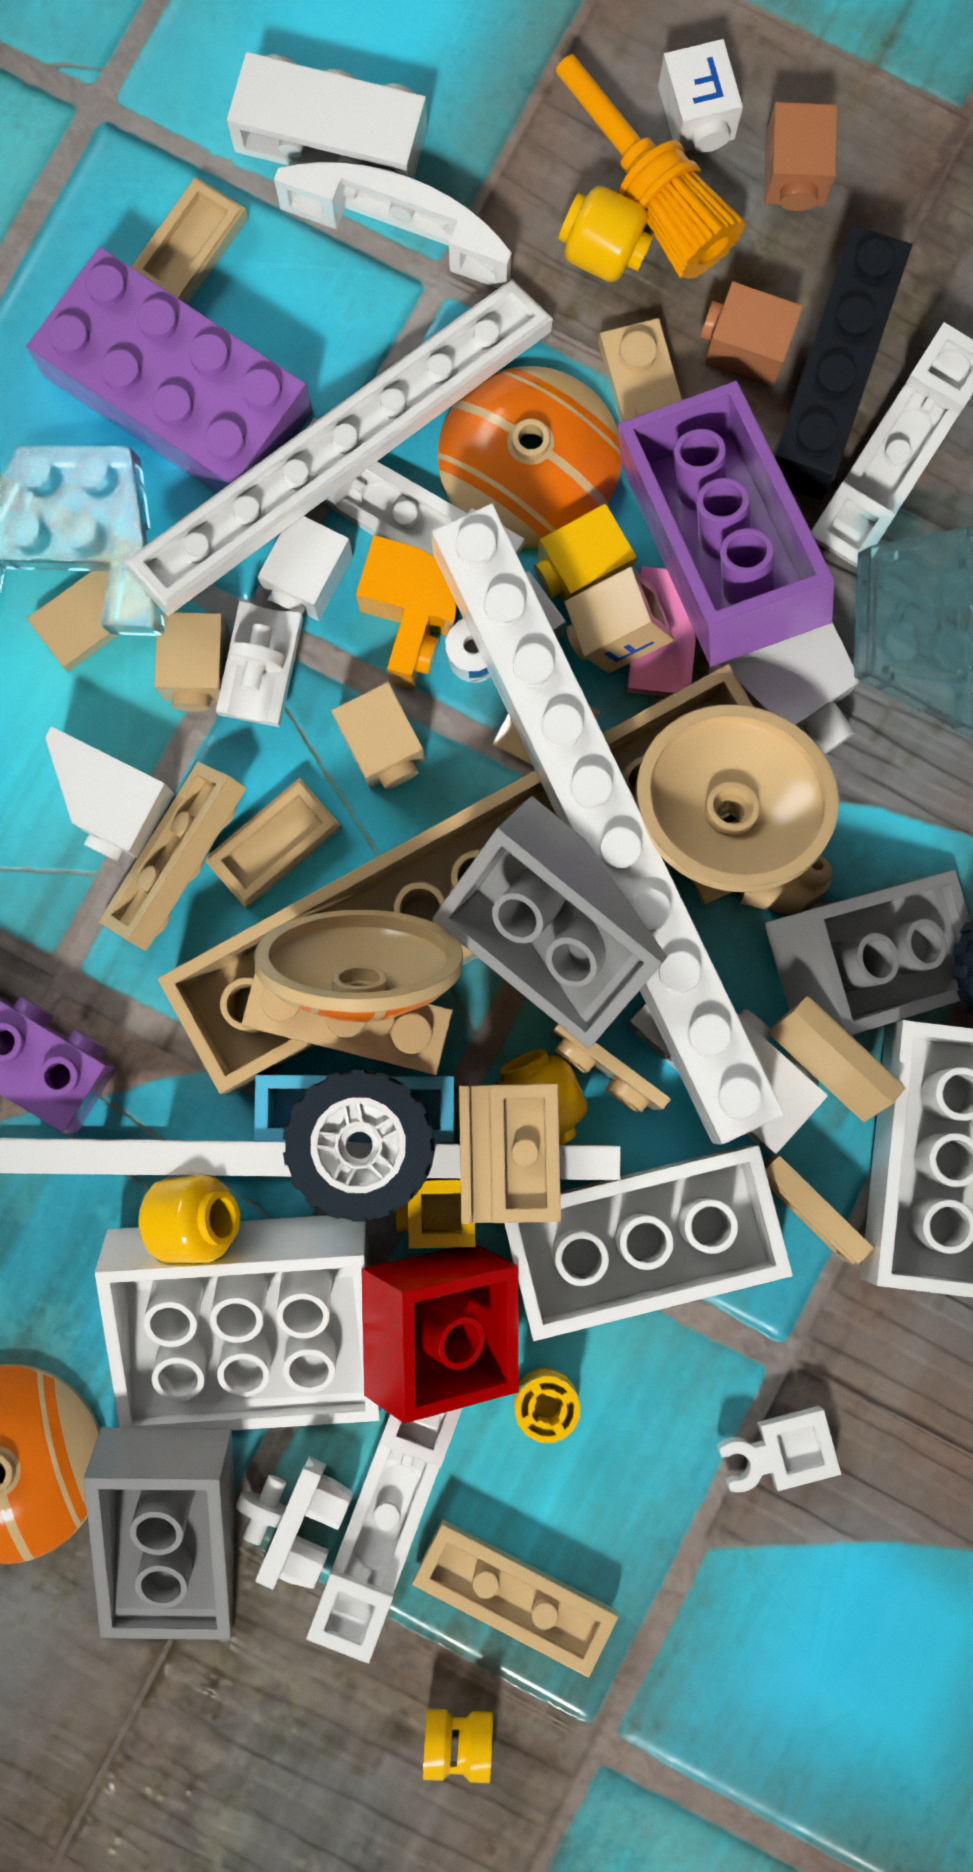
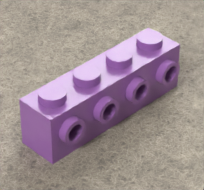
(47, 1070)

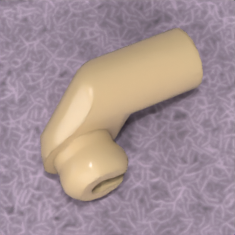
(794, 895)

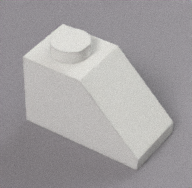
(107, 797)

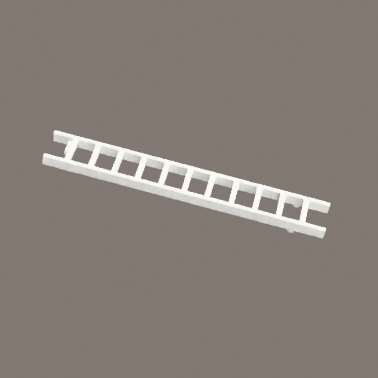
(240, 1158)

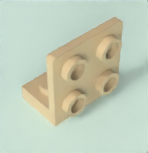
(625, 1083)

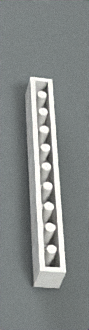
(597, 804)

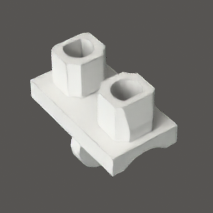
(259, 664)
(290, 1555)

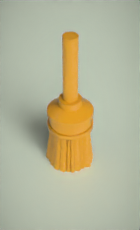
(681, 209)

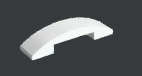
(326, 188)
(899, 447)
(397, 508)
(381, 1534)

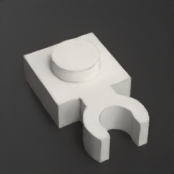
(792, 1449)

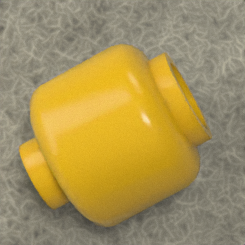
(605, 234)
(540, 1068)
(188, 1219)

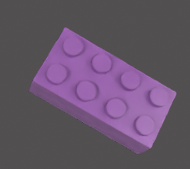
(167, 373)
(726, 524)

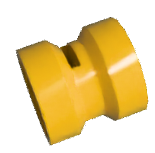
(543, 1393)
(473, 1746)

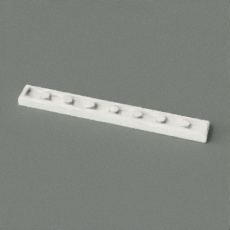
(337, 447)

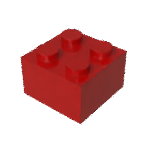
(440, 1332)

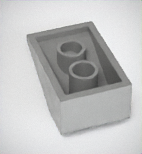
(552, 922)
(874, 953)
(162, 1532)

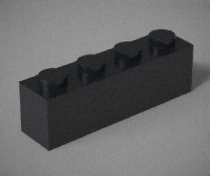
(839, 360)

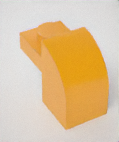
(409, 589)

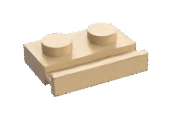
(509, 1153)

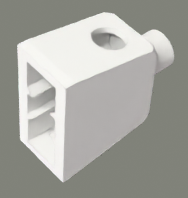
(801, 683)

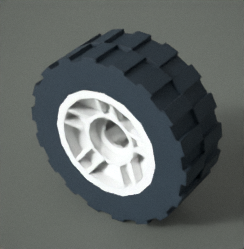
(336, 1178)

